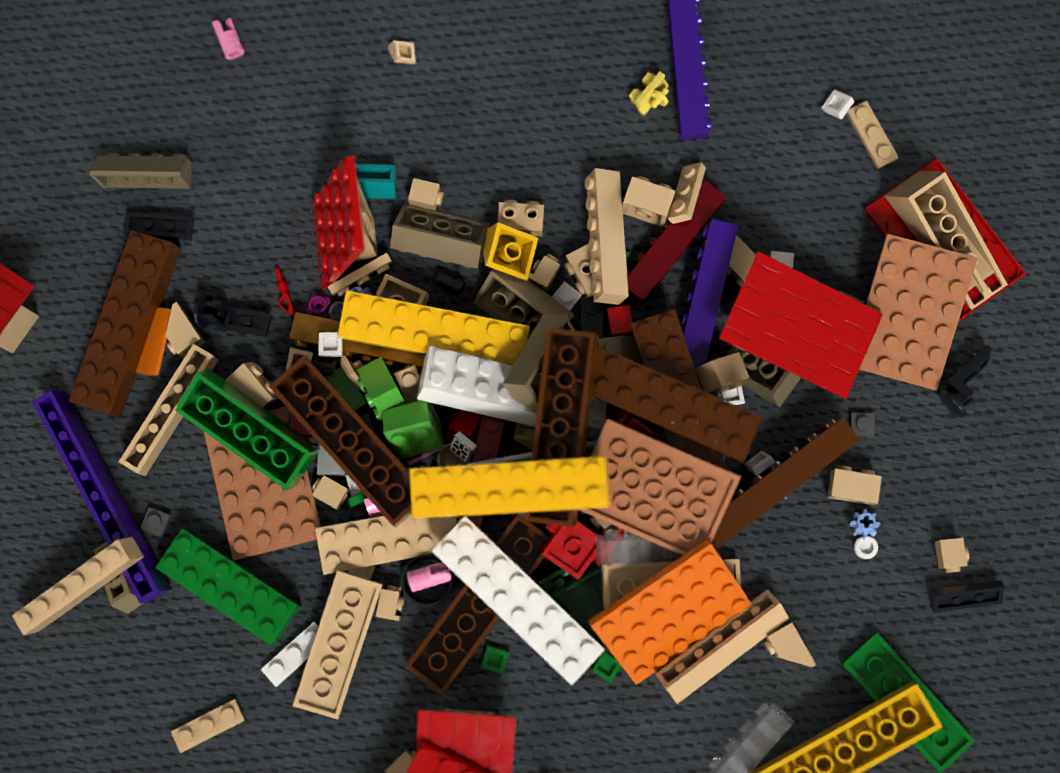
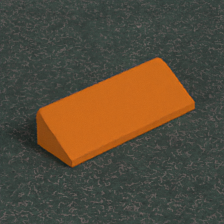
(155, 344)

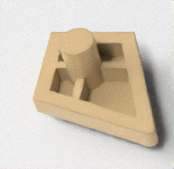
(351, 370)

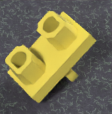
(653, 94)

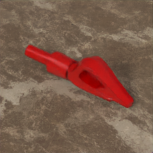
(285, 296)

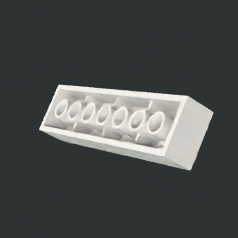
(478, 387)
(518, 600)

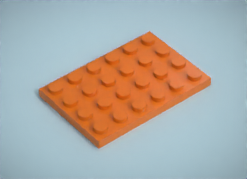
(670, 612)

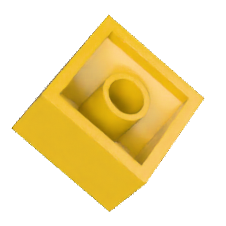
(509, 250)

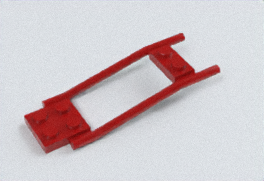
(577, 546)

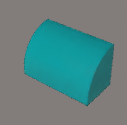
(377, 180)

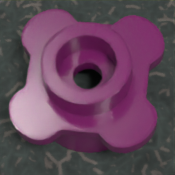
(314, 301)

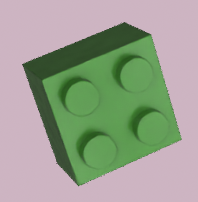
(381, 387)
(412, 429)

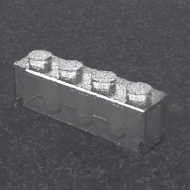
(628, 548)
(753, 742)

